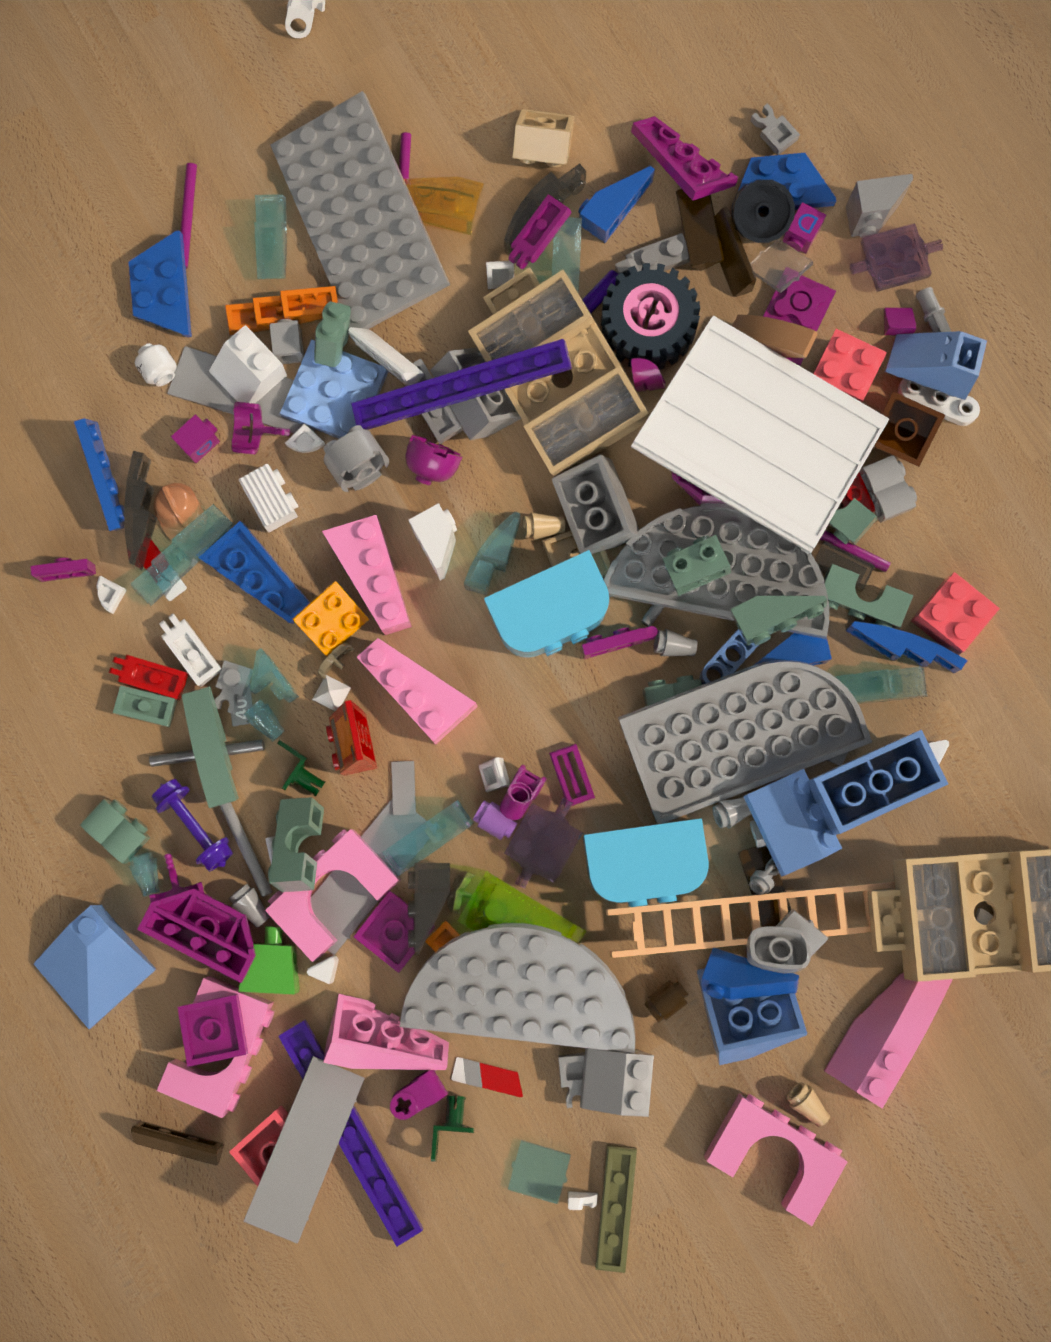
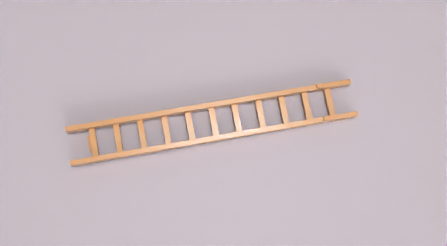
(637, 926)

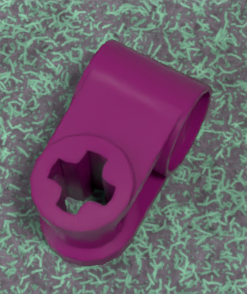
(521, 793)
(422, 1093)

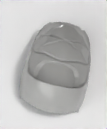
(778, 949)

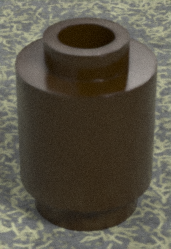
(667, 1001)

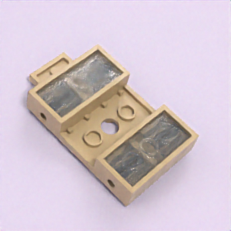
(598, 404)
(935, 919)

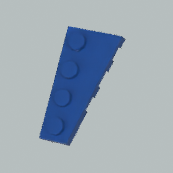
(99, 467)
(252, 568)

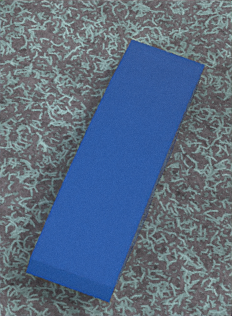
(895, 642)

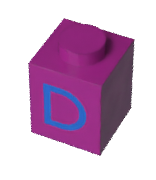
(804, 228)
(196, 437)

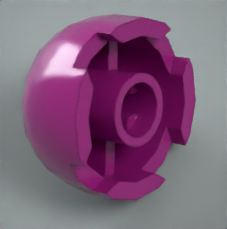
(430, 460)

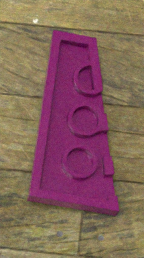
(682, 160)

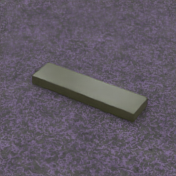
(616, 1208)

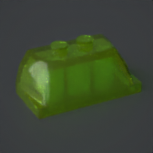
(502, 903)

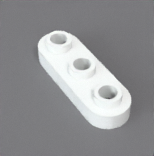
(950, 406)

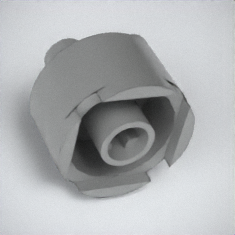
(355, 459)

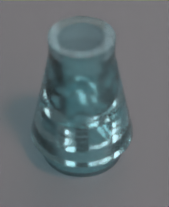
(264, 720)
(145, 873)

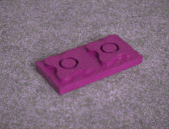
(801, 304)

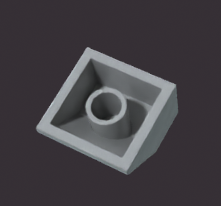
(874, 203)
(617, 1082)

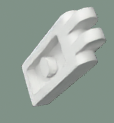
(190, 651)

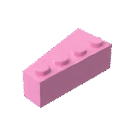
(369, 565)
(424, 697)

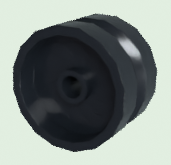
(774, 222)

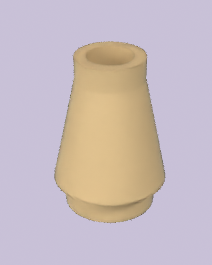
(540, 525)
(806, 1102)

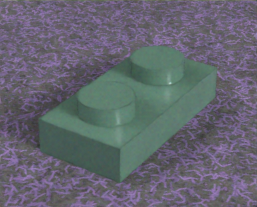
(145, 706)

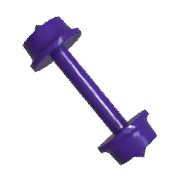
(170, 796)

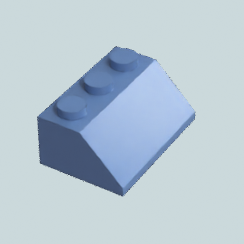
(791, 823)

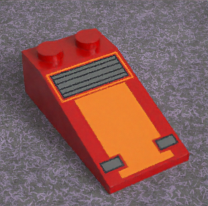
(351, 740)

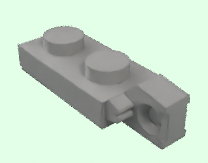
(670, 252)

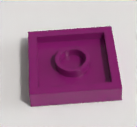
(387, 932)
(212, 1030)

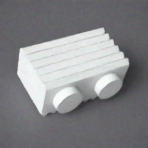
(268, 497)

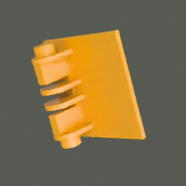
(330, 618)

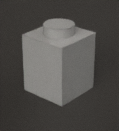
(287, 341)

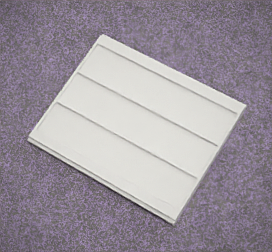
(760, 434)

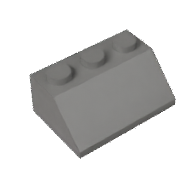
(483, 414)
(596, 505)

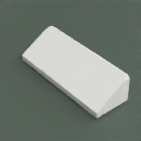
(386, 355)

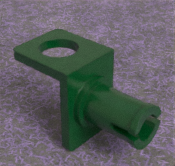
(300, 775)
(452, 1123)

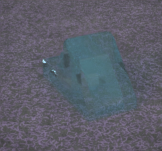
(267, 672)

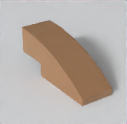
(778, 335)

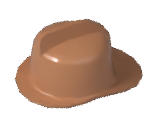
(176, 508)

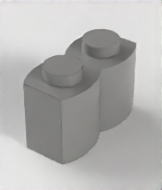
(888, 488)

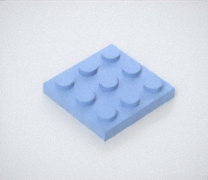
(324, 394)

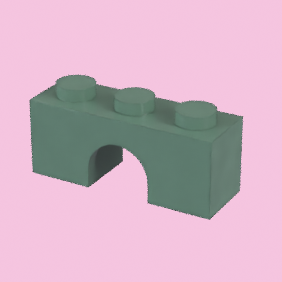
(852, 522)
(887, 609)
(295, 822)

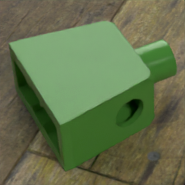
(273, 967)

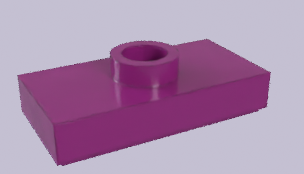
(63, 569)

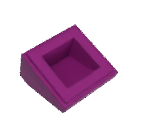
(899, 321)

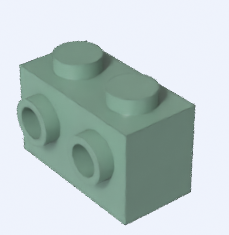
(696, 564)

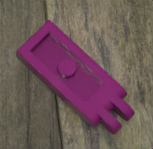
(538, 232)
(622, 639)

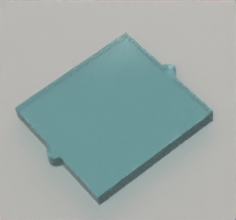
(539, 1172)

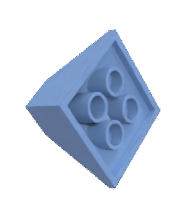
(94, 965)
(751, 1024)

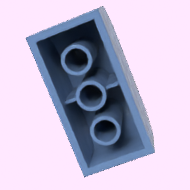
(877, 782)

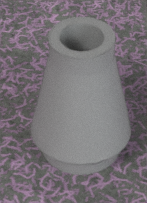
(673, 644)
(730, 812)
(248, 902)

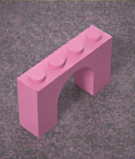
(294, 909)
(217, 1090)
(818, 1163)

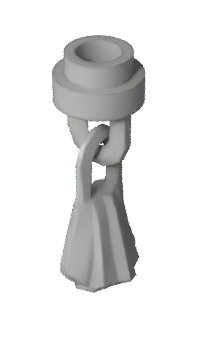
(762, 881)

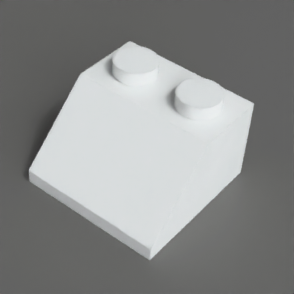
(247, 367)
(436, 537)

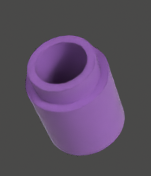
(493, 821)

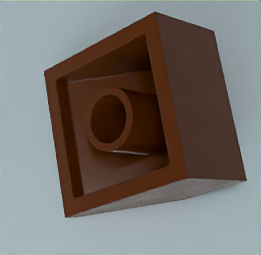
(909, 429)

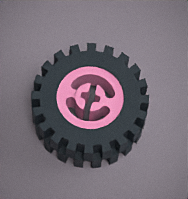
(635, 297)

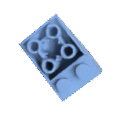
(938, 360)

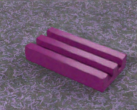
(580, 799)

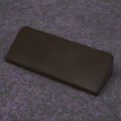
(700, 230)
(736, 263)
(756, 859)
(177, 1143)

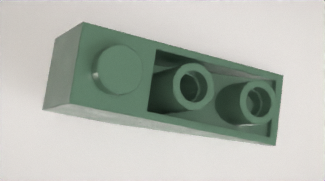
(768, 614)

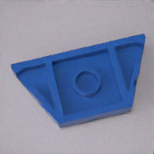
(796, 174)
(160, 285)

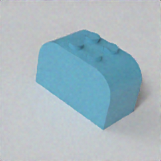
(550, 607)
(647, 862)

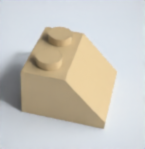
(543, 137)

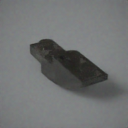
(560, 189)

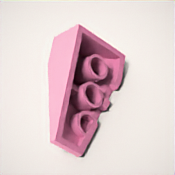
(373, 1040)

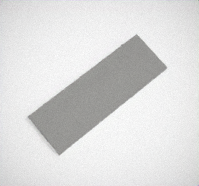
(197, 385)
(342, 899)
(304, 1150)

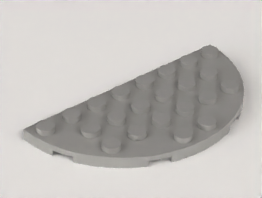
(758, 560)
(521, 987)

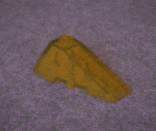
(446, 201)

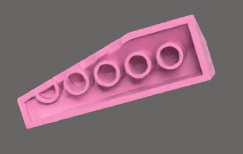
(886, 1037)

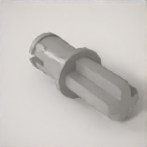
(933, 312)

